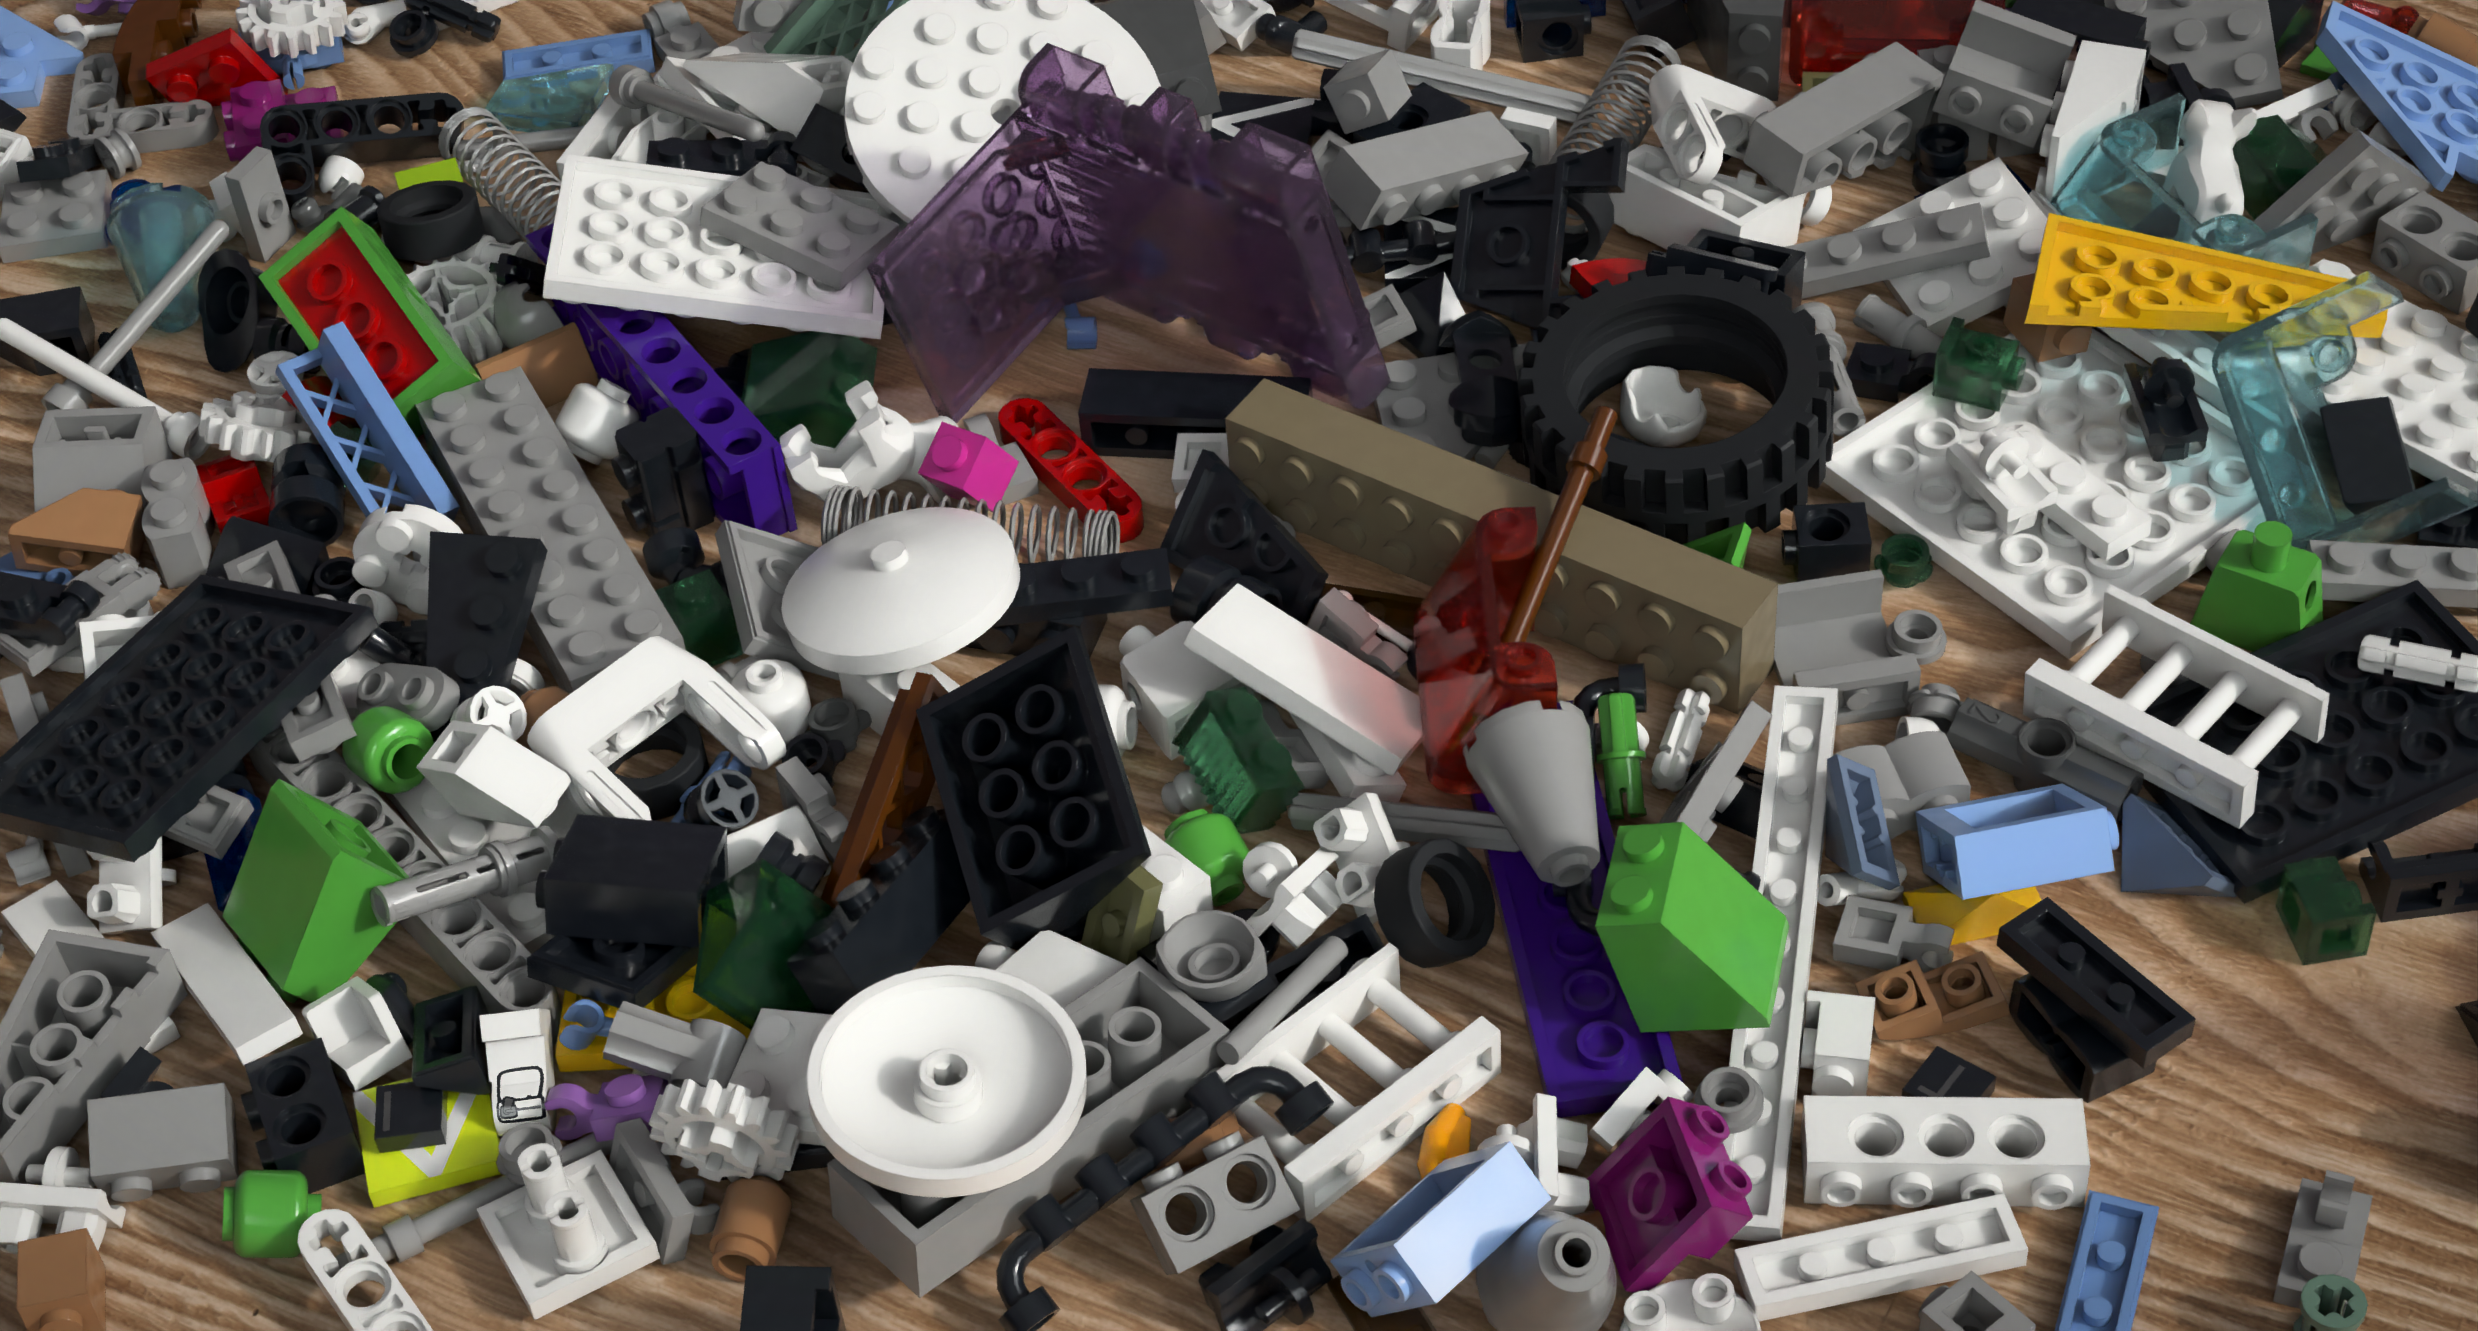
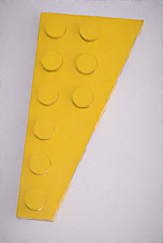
(2150, 282)

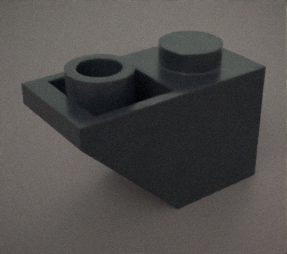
(56, 317)

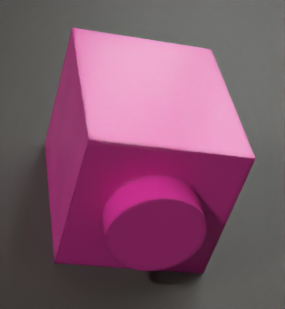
(968, 466)

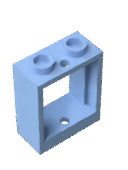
(2016, 841)
(1439, 1231)

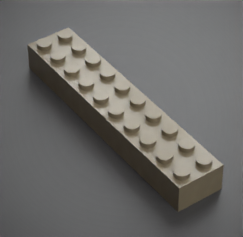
(1415, 504)

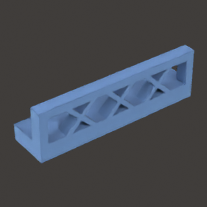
(378, 418)

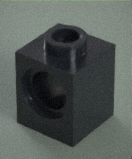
(1551, 28)
(1827, 540)

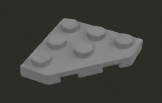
(2219, 42)
(2348, 192)
(1419, 397)

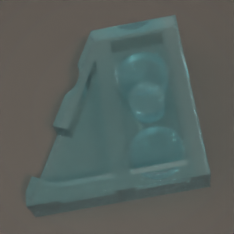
(551, 99)

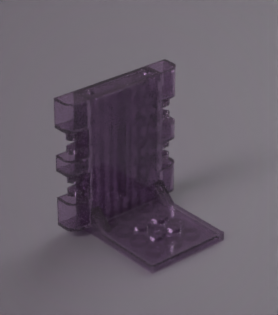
(1133, 209)

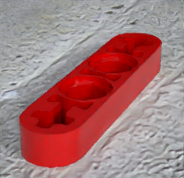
(1078, 465)

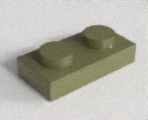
(1124, 917)

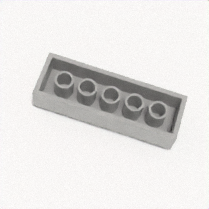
(1141, 1056)

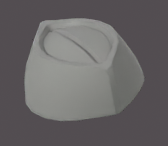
(1211, 956)

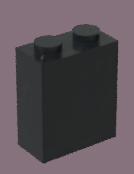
(632, 880)

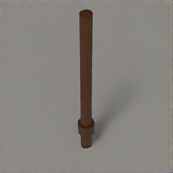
(1584, 467)

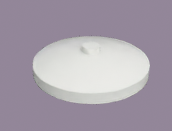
(901, 591)
(947, 1081)

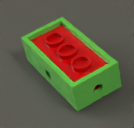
(353, 278)

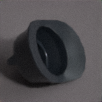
(230, 308)

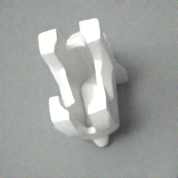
(2205, 171)
(870, 455)

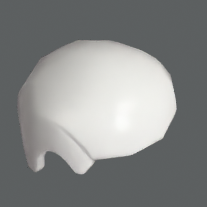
(1659, 409)

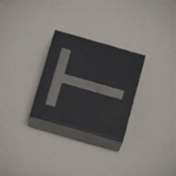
(1949, 1076)

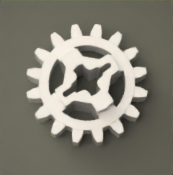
(291, 24)
(253, 426)
(724, 1131)

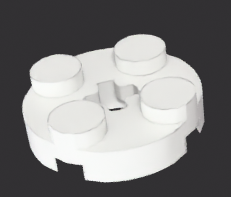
(382, 547)

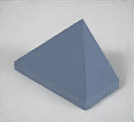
(1857, 824)
(2163, 857)

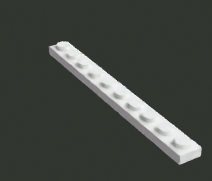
(1789, 869)

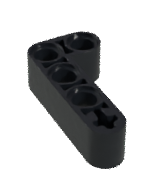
(364, 142)

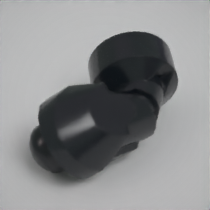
(678, 555)

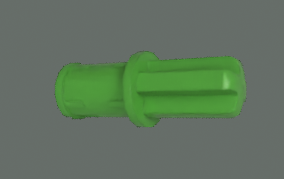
(1621, 755)

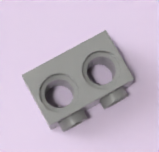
(2430, 250)
(1220, 1217)

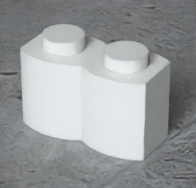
(1462, 33)

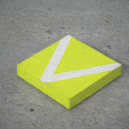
(409, 1173)

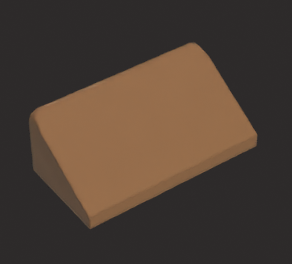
(550, 362)

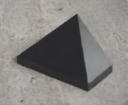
(1432, 309)

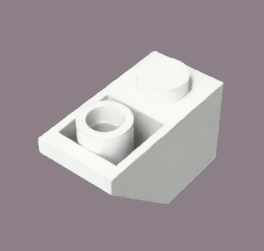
(492, 775)

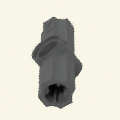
(2041, 755)

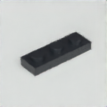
(1091, 586)
(2096, 982)

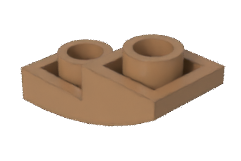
(1936, 1001)

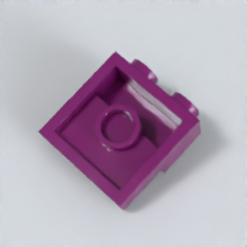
(252, 101)
(1669, 1193)

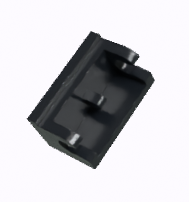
(2421, 883)

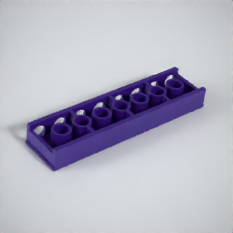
(664, 370)

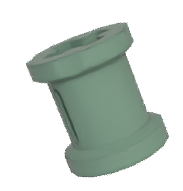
(2324, 1301)

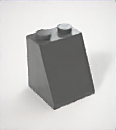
(1743, 41)
(1173, 44)

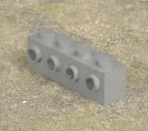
(1420, 168)

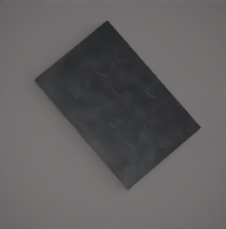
(172, 714)
(2386, 757)

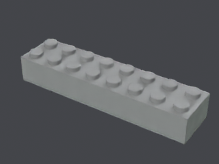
(524, 482)

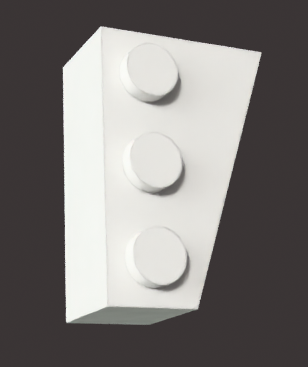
(1674, 210)

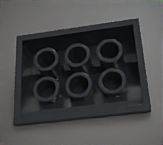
(1034, 791)

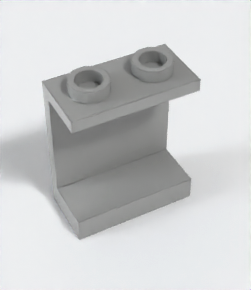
(2004, 73)
(1835, 638)

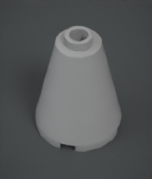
(1541, 785)
(1549, 1277)

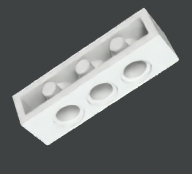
(1944, 1150)

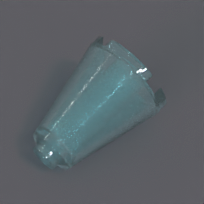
(149, 236)

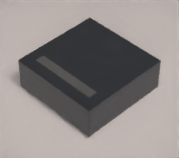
(409, 1117)

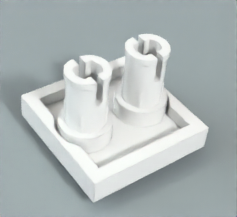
(566, 1229)

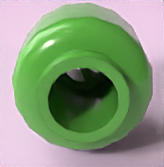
(387, 749)
(1214, 847)
(267, 1213)

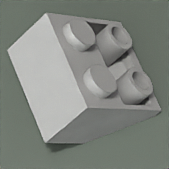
(95, 451)

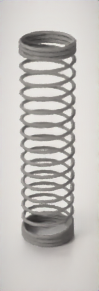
(1624, 78)
(476, 165)
(1102, 538)

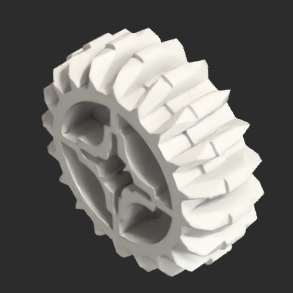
(463, 302)

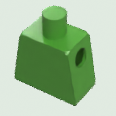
(2261, 589)

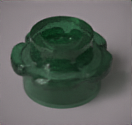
(1904, 560)

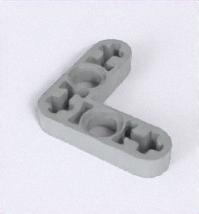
(171, 123)

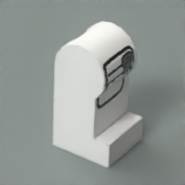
(519, 1067)

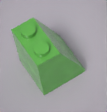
(307, 894)
(1688, 933)

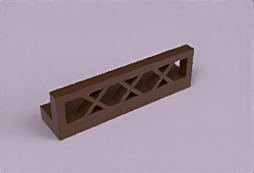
(893, 789)

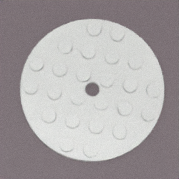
(941, 70)

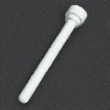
(180, 428)

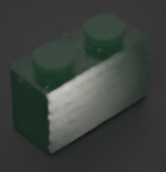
(1238, 760)

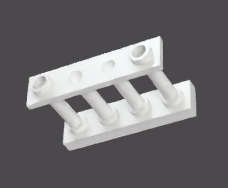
(2167, 753)
(1394, 1118)

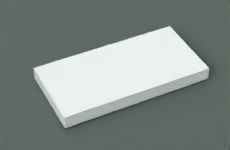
(1310, 677)

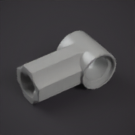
(673, 1047)

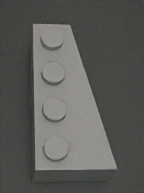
(1846, 122)
(71, 1033)

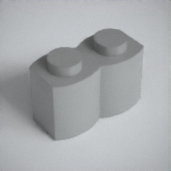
(177, 521)
(1913, 776)

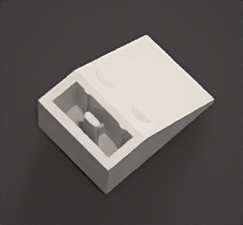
(776, 86)
(2093, 93)

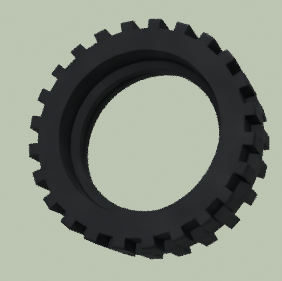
(1683, 326)

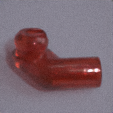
(2399, 19)

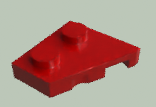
(209, 69)

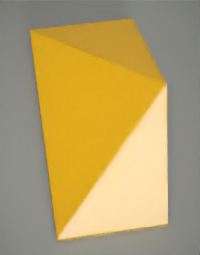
(1971, 917)

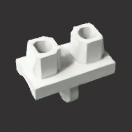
(2002, 475)
(1362, 842)
(129, 892)
(1298, 896)
(1544, 1145)
(55, 1202)

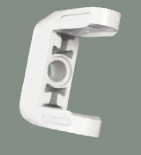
(1711, 116)
(629, 705)

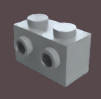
(163, 1141)

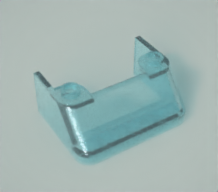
(2116, 190)
(2274, 397)

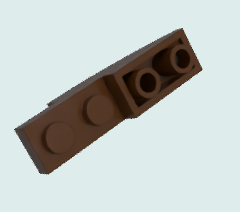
(147, 34)

